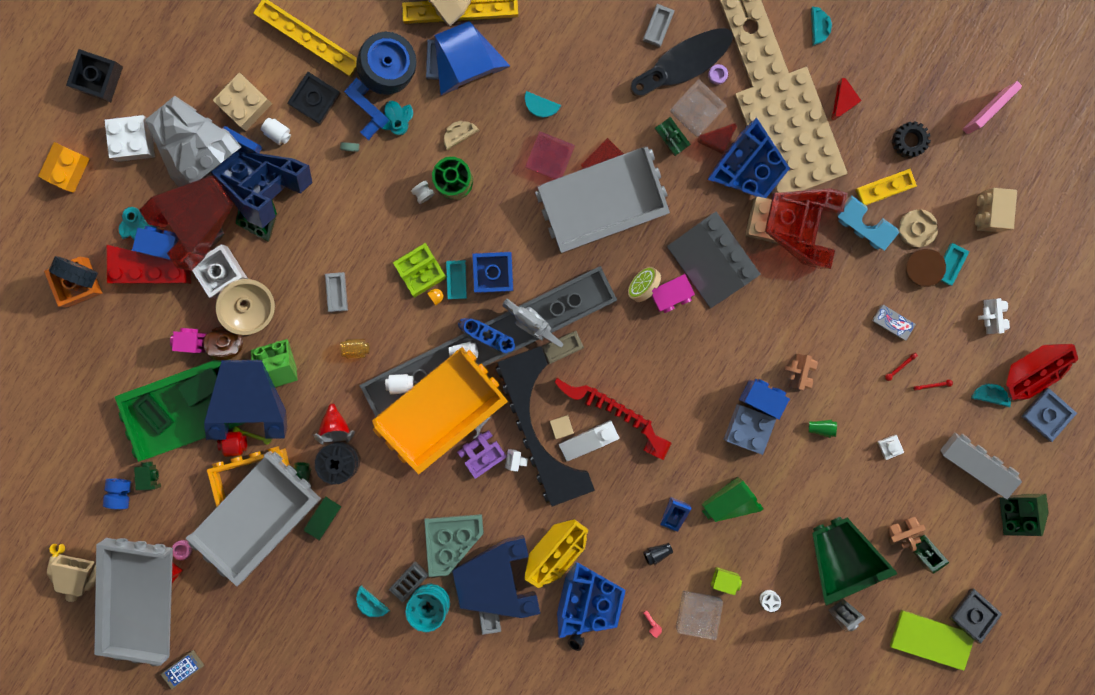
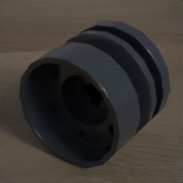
(346, 469)

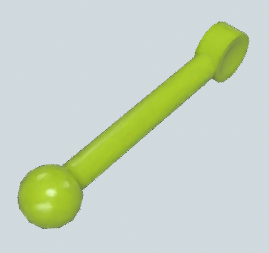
(266, 441)

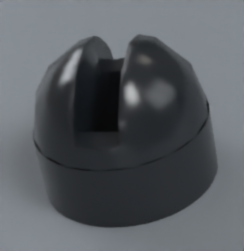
(576, 642)

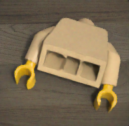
(70, 574)

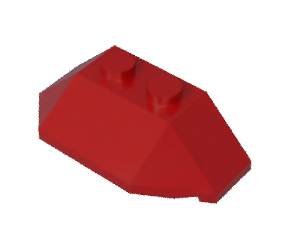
(1040, 370)

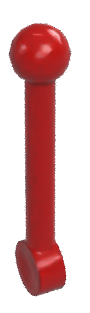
(889, 377)
(948, 383)

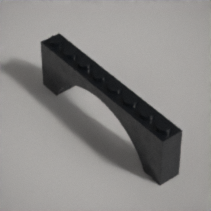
(559, 480)

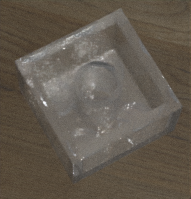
(698, 108)
(699, 615)

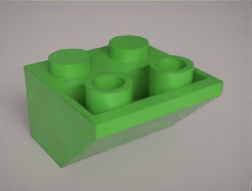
(277, 361)

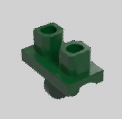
(672, 136)

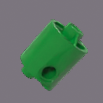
(444, 174)

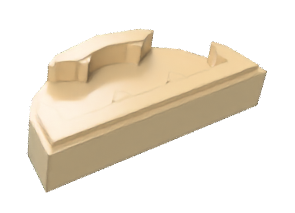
(458, 132)

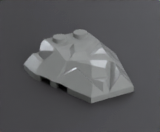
(188, 141)

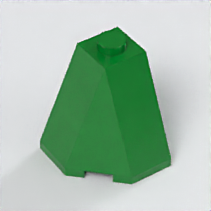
(731, 502)

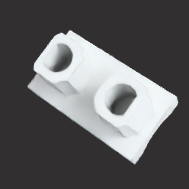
(994, 317)

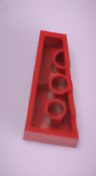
(139, 268)

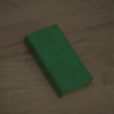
(153, 414)

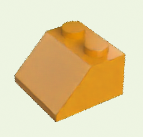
(63, 167)

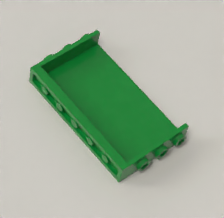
(188, 421)

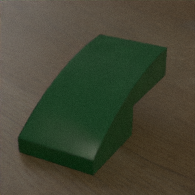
(322, 518)

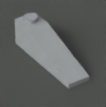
(846, 615)

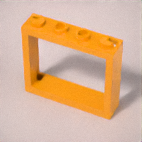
(214, 476)

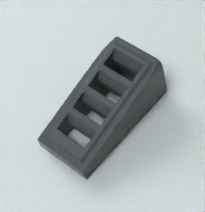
(417, 569)

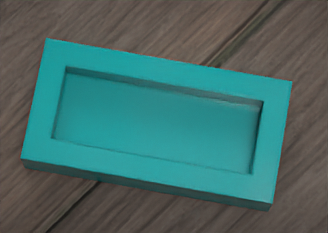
(954, 258)
(456, 279)

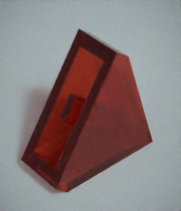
(718, 139)

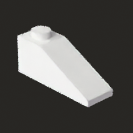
(589, 440)

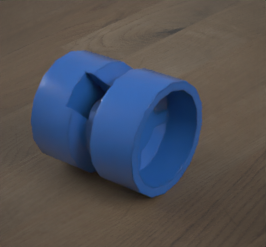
(116, 493)

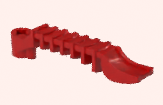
(655, 445)

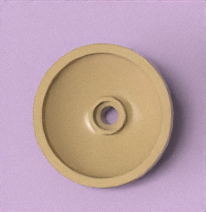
(249, 317)

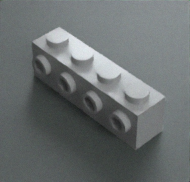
(980, 465)

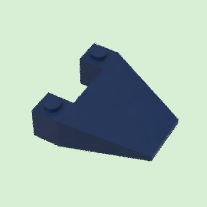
(256, 179)
(244, 396)
(488, 581)

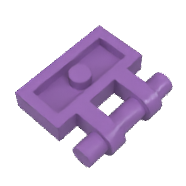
(486, 458)

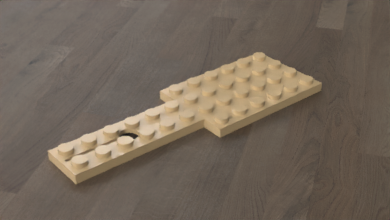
(782, 102)

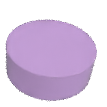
(718, 74)

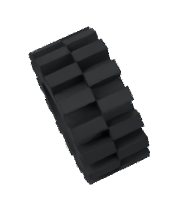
(921, 134)

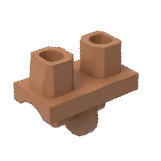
(799, 372)
(913, 530)

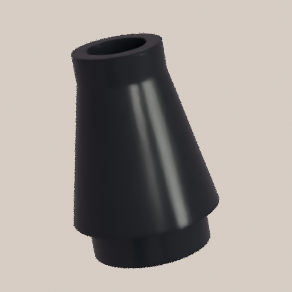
(656, 554)

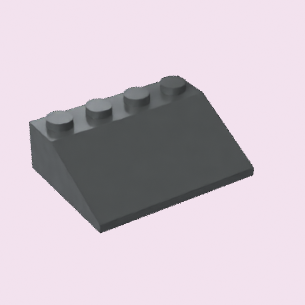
(713, 260)

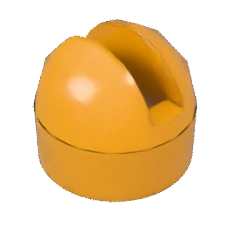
(436, 296)

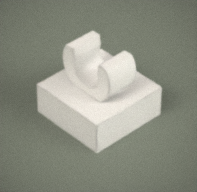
(890, 447)
(514, 460)

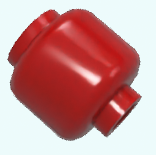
(233, 445)

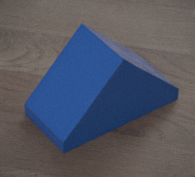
(675, 514)

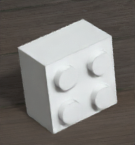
(129, 138)
(218, 270)

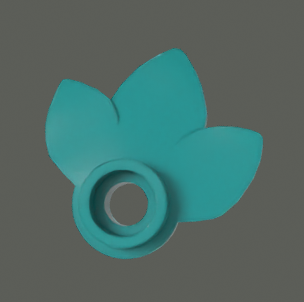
(397, 115)
(129, 227)

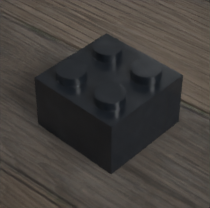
(94, 75)

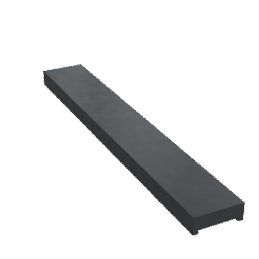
(556, 307)

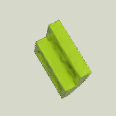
(419, 270)

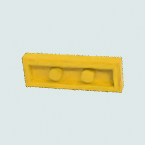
(886, 187)

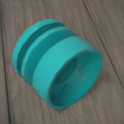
(419, 613)

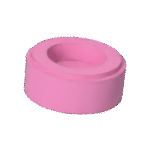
(181, 550)

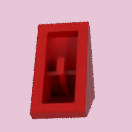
(844, 99)

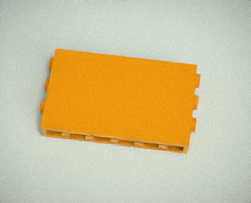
(439, 410)

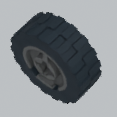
(73, 272)

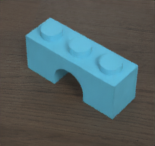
(879, 235)

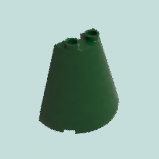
(847, 560)

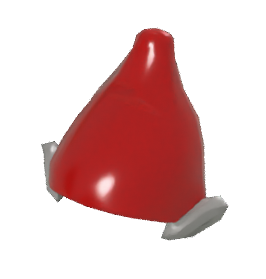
(333, 427)

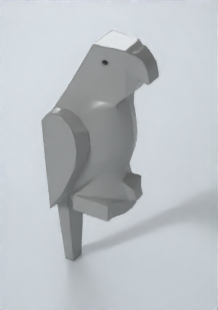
(531, 322)

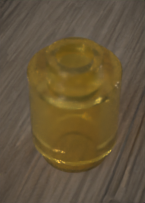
(354, 348)

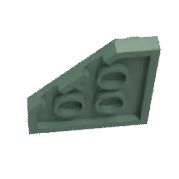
(450, 540)

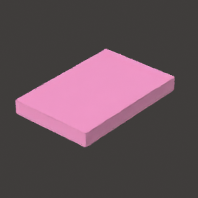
(992, 108)

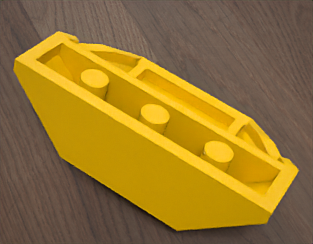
(555, 552)

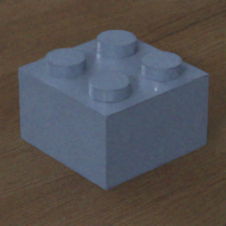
(749, 429)

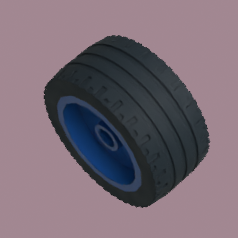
(386, 63)

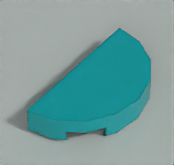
(821, 25)
(540, 106)
(993, 394)
(369, 604)

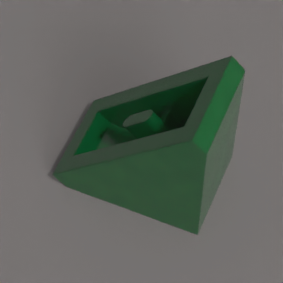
(930, 556)

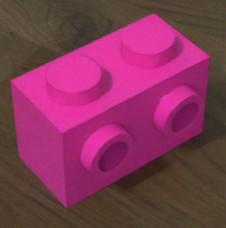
(672, 293)
(187, 341)

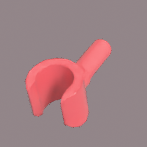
(656, 630)

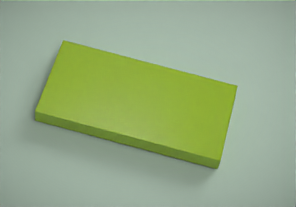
(932, 640)

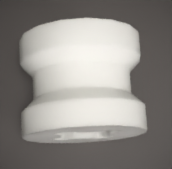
(422, 192)
(772, 603)

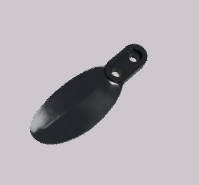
(685, 61)

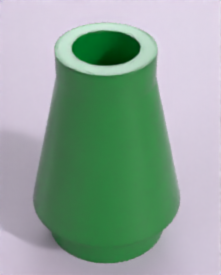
(824, 428)

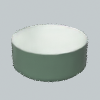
(349, 146)

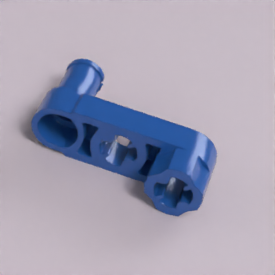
(356, 92)
(476, 330)

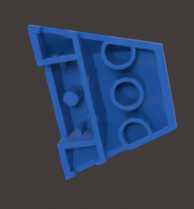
(464, 57)
(751, 163)
(588, 602)

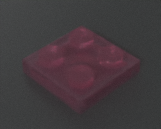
(550, 156)

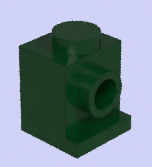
(146, 476)

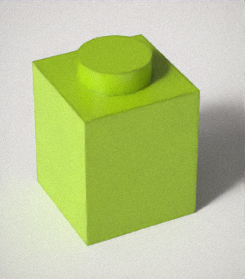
(726, 581)

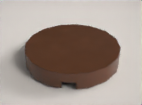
(926, 267)
(222, 344)

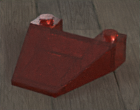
(194, 215)
(796, 220)

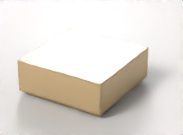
(561, 427)

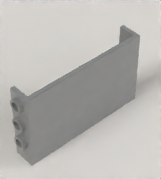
(603, 199)
(253, 518)
(133, 601)

